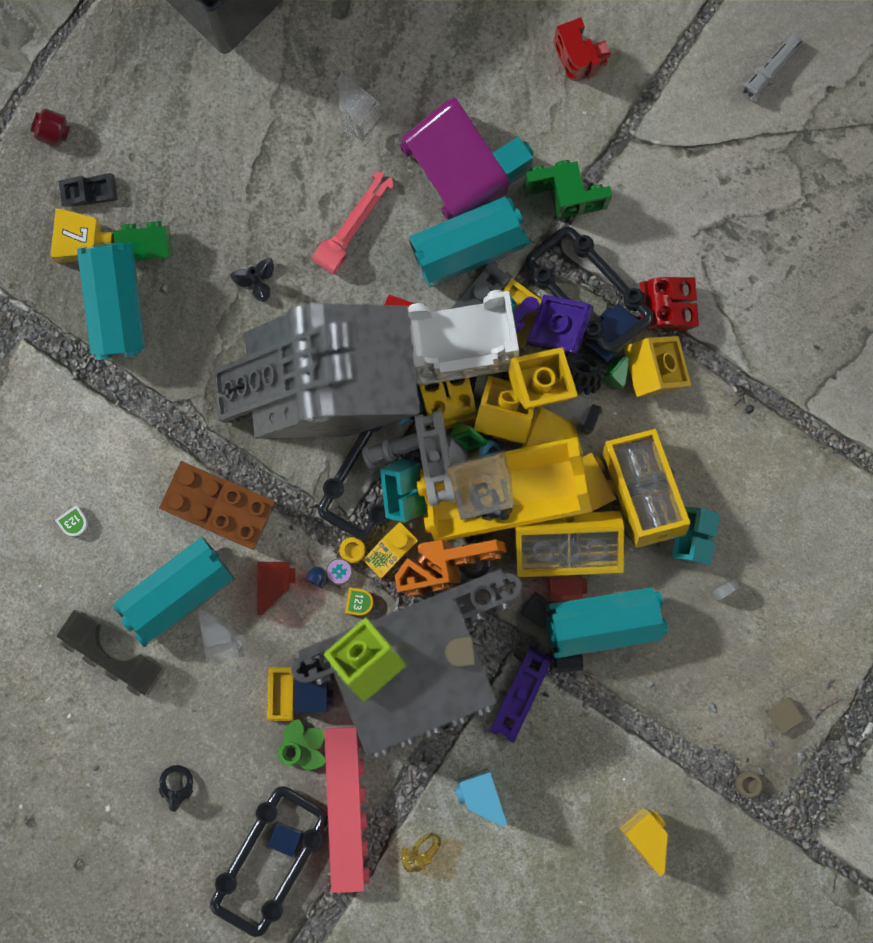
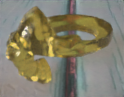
(416, 862)

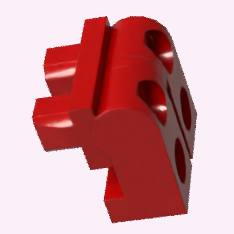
(579, 56)
(669, 304)

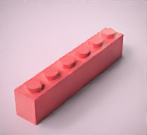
(344, 810)

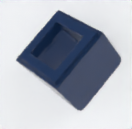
(285, 839)

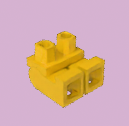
(455, 408)

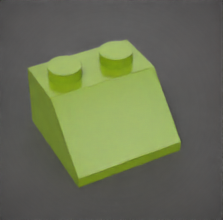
(364, 660)

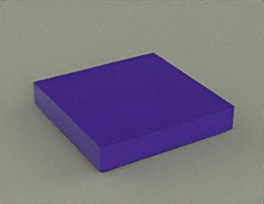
(560, 324)

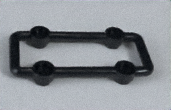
(584, 248)
(334, 489)
(227, 881)

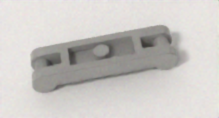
(434, 457)

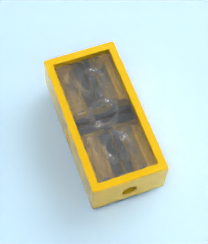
(645, 488)
(571, 545)

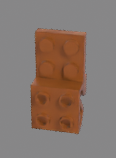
(217, 505)

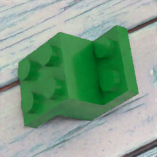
(567, 189)

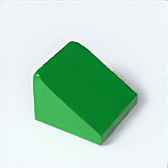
(616, 373)
(467, 437)

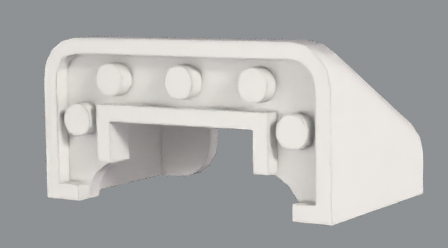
(463, 339)

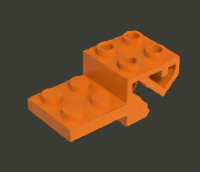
(417, 578)

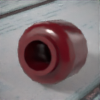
(49, 127)

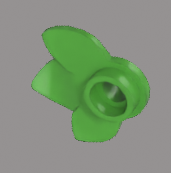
(306, 745)

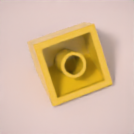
(657, 365)
(541, 378)
(502, 412)
(648, 837)

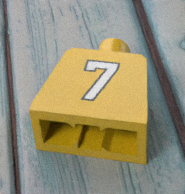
(75, 231)

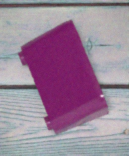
(455, 160)

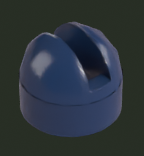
(317, 576)

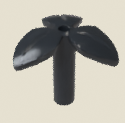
(255, 275)

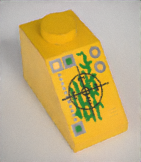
(390, 550)

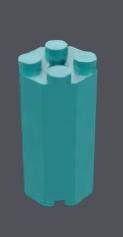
(469, 241)
(111, 300)
(173, 592)
(605, 622)

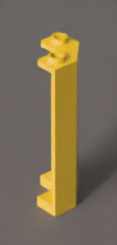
(545, 486)

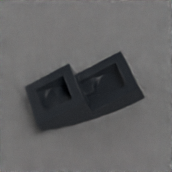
(87, 191)

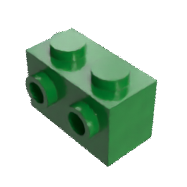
(147, 242)

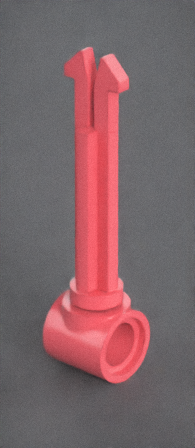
(332, 253)

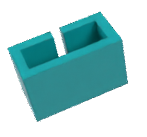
(515, 159)
(401, 491)
(697, 544)

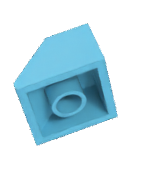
(481, 796)

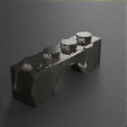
(83, 634)

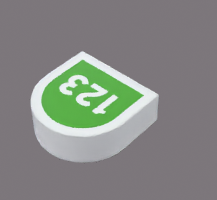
(73, 522)

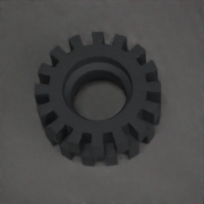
(586, 371)

